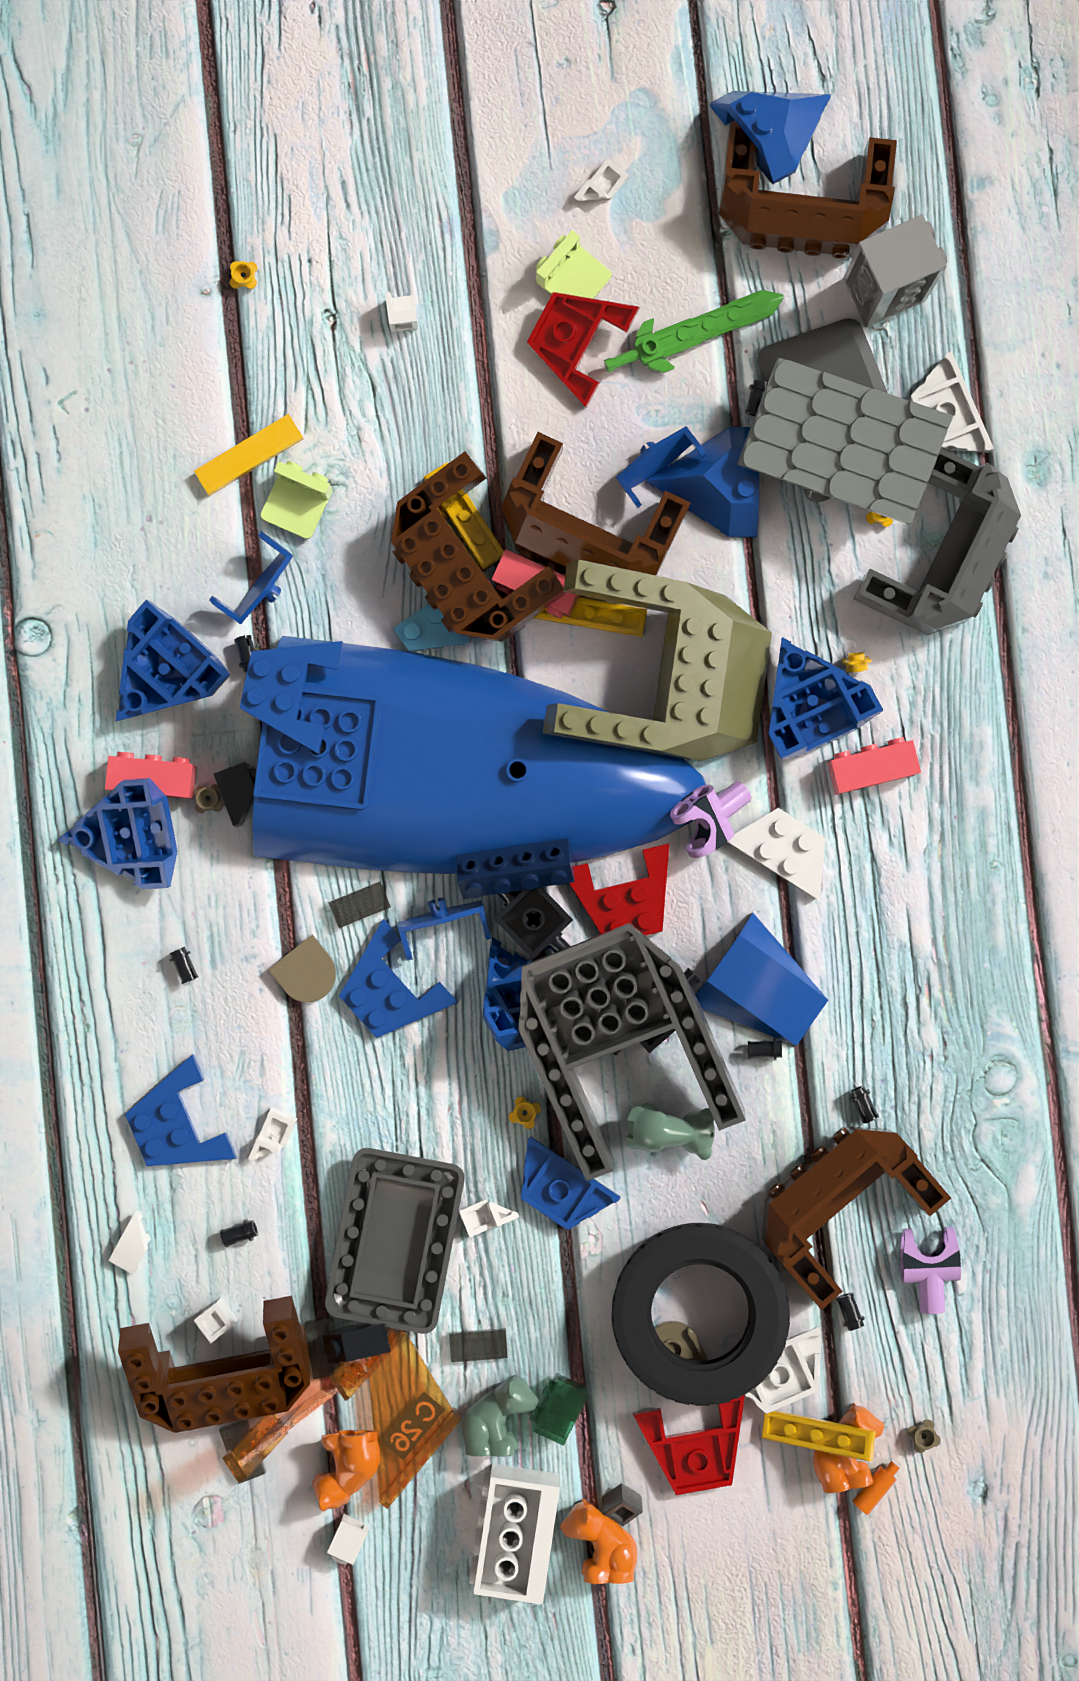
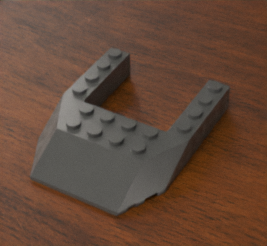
(601, 1001)

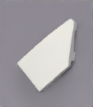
(604, 183)
(274, 1134)
(484, 1216)
(131, 1245)

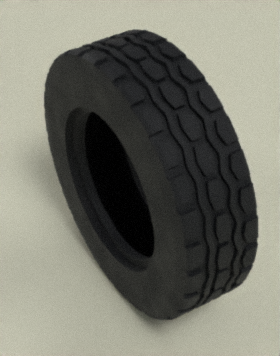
(692, 1380)

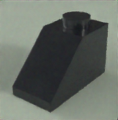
(237, 790)
(355, 1342)

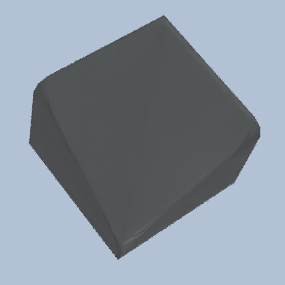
(622, 1504)

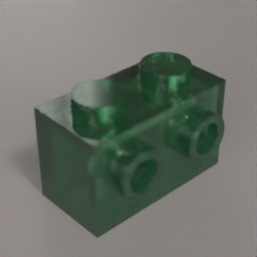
(559, 1408)

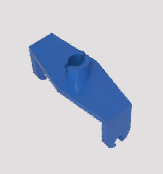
(656, 459)
(263, 586)
(440, 915)

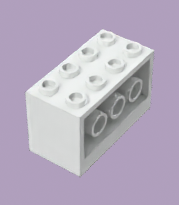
(528, 1546)

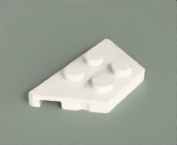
(947, 392)
(785, 849)
(793, 1376)

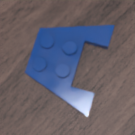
(277, 685)
(379, 994)
(165, 1127)

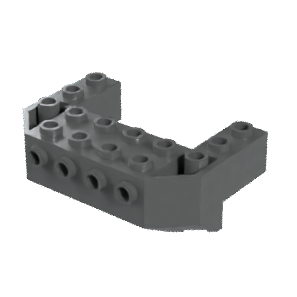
(965, 557)

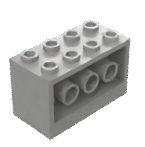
(894, 270)

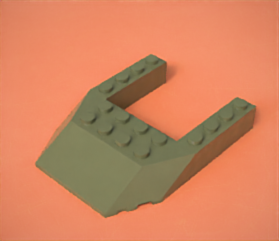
(707, 675)

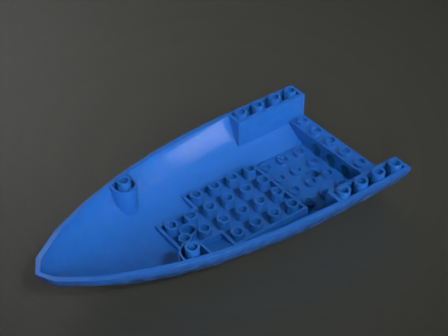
(425, 766)

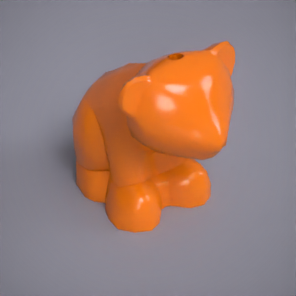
(356, 1461)
(841, 1472)
(614, 1547)

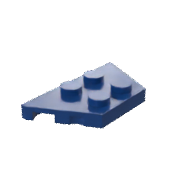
(560, 1187)

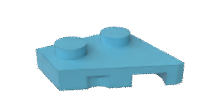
(427, 631)

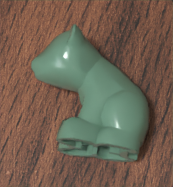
(655, 1130)
(484, 1421)

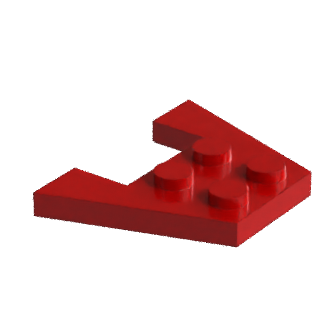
(567, 331)
(631, 902)
(698, 1457)

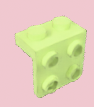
(572, 269)
(296, 500)

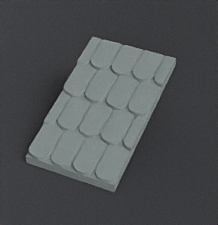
(844, 440)

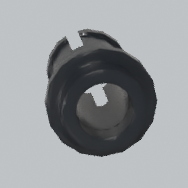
(756, 394)
(244, 647)
(183, 965)
(765, 1049)
(863, 1104)
(239, 1233)
(850, 1311)

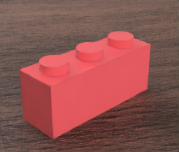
(516, 570)
(873, 765)
(173, 778)

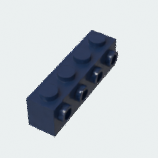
(515, 868)

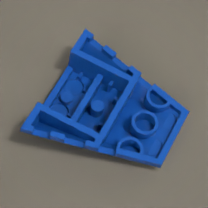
(762, 986)

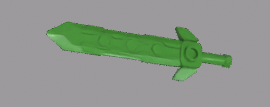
(691, 332)

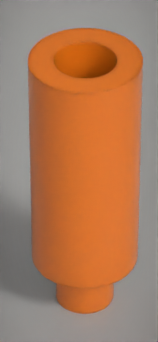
(872, 1494)

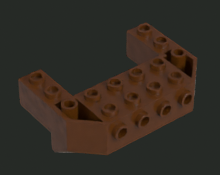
(800, 220)
(560, 538)
(449, 571)
(828, 1185)
(219, 1388)

